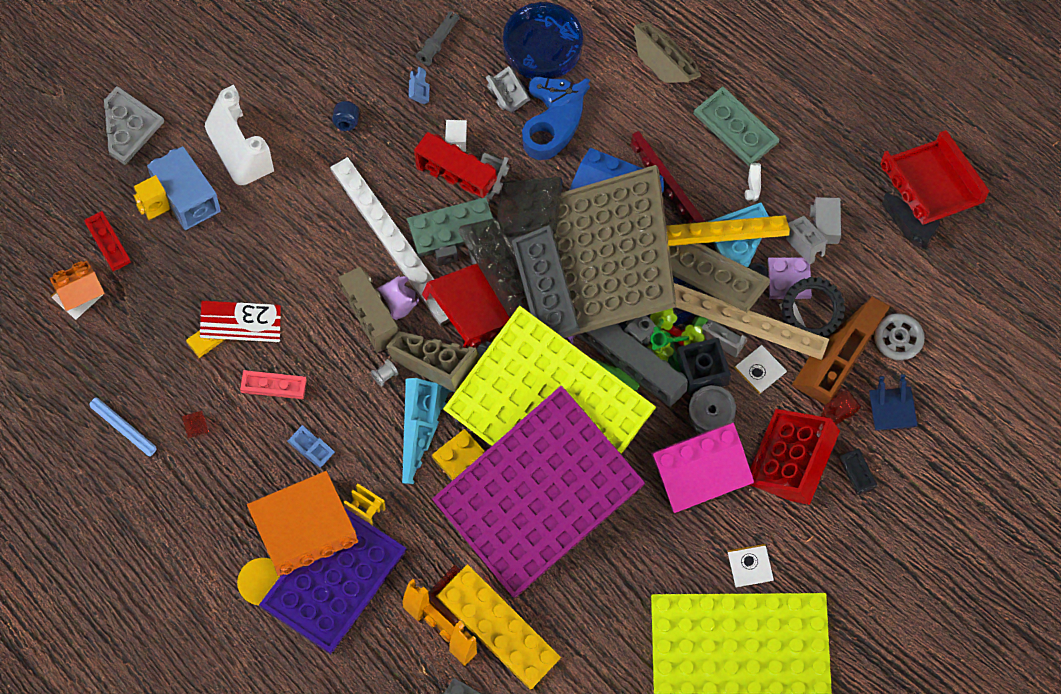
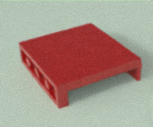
(935, 179)
(469, 304)

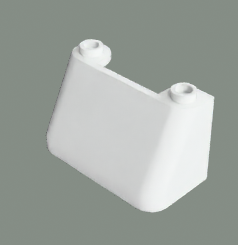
(243, 158)

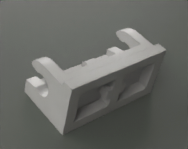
(806, 239)
(730, 342)

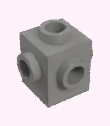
(640, 328)

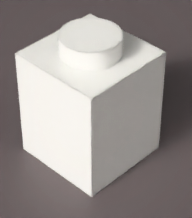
(456, 133)

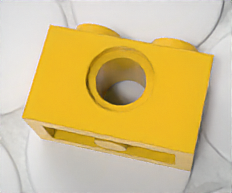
(151, 198)

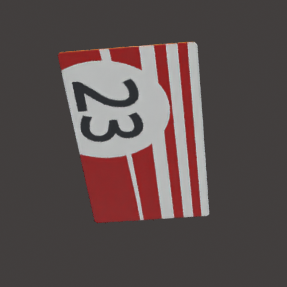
(240, 321)

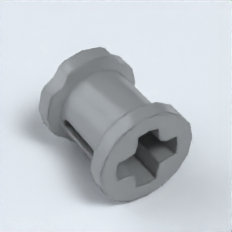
(384, 372)

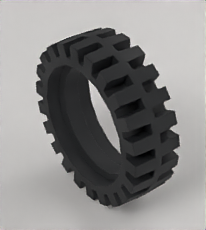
(828, 289)

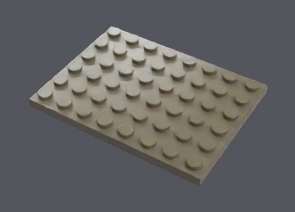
(616, 249)

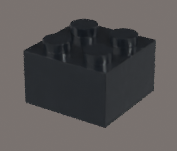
(703, 365)

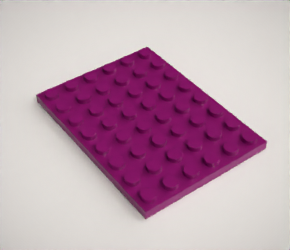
(538, 491)

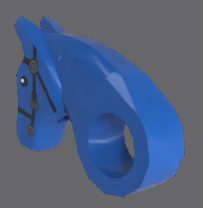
(561, 119)

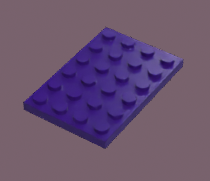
(333, 591)

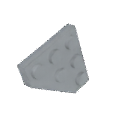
(128, 124)

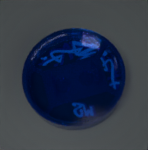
(543, 40)

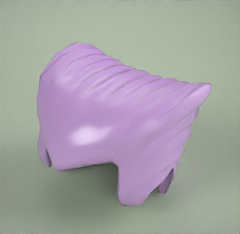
(399, 297)

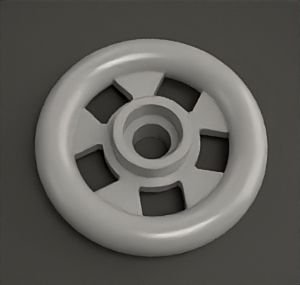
(890, 350)

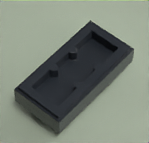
(858, 471)

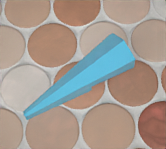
(422, 408)

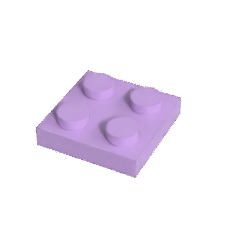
(784, 274)

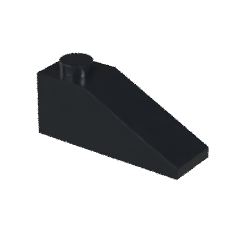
(911, 227)

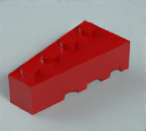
(454, 165)

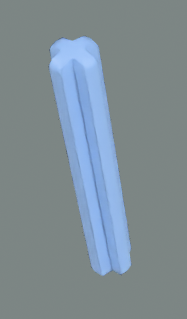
(123, 426)

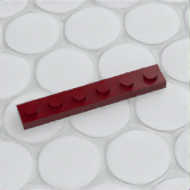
(672, 189)

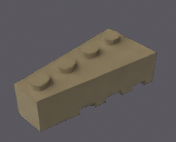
(368, 308)
(434, 360)

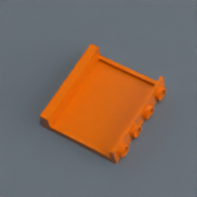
(302, 523)

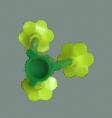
(661, 339)

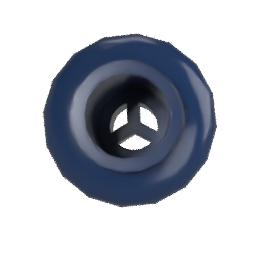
(345, 115)

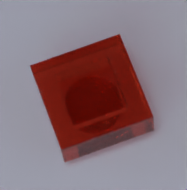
(195, 424)

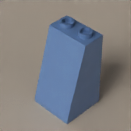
(186, 187)

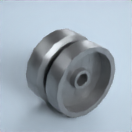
(705, 401)

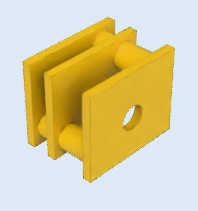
(367, 500)

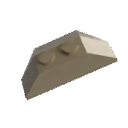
(664, 55)

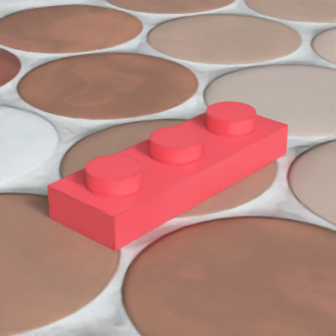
(273, 384)

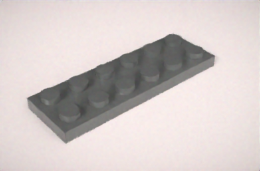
(545, 281)

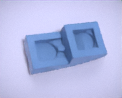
(310, 446)

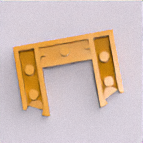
(417, 605)

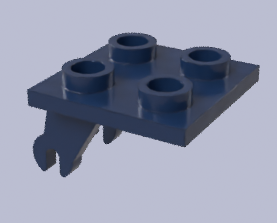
(893, 406)

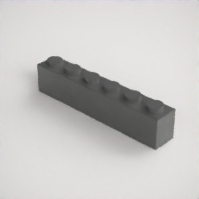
(637, 362)

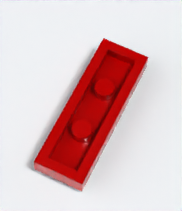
(107, 241)

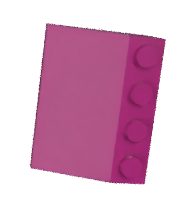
(703, 467)

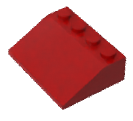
(793, 455)

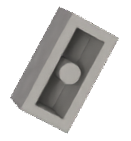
(827, 218)

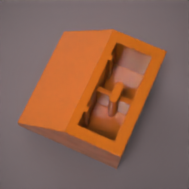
(76, 285)

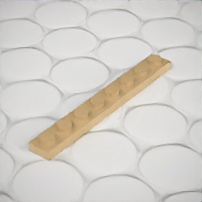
(750, 322)

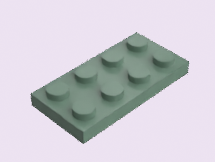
(736, 126)
(441, 226)

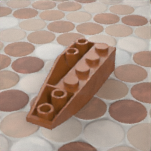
(824, 377)

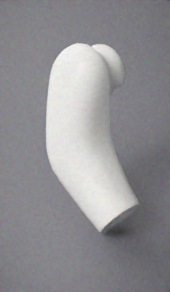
(754, 182)

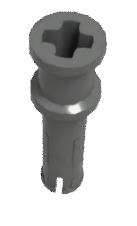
(433, 44)

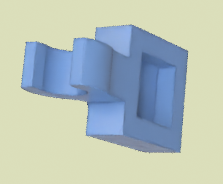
(418, 87)

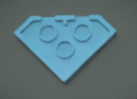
(741, 250)

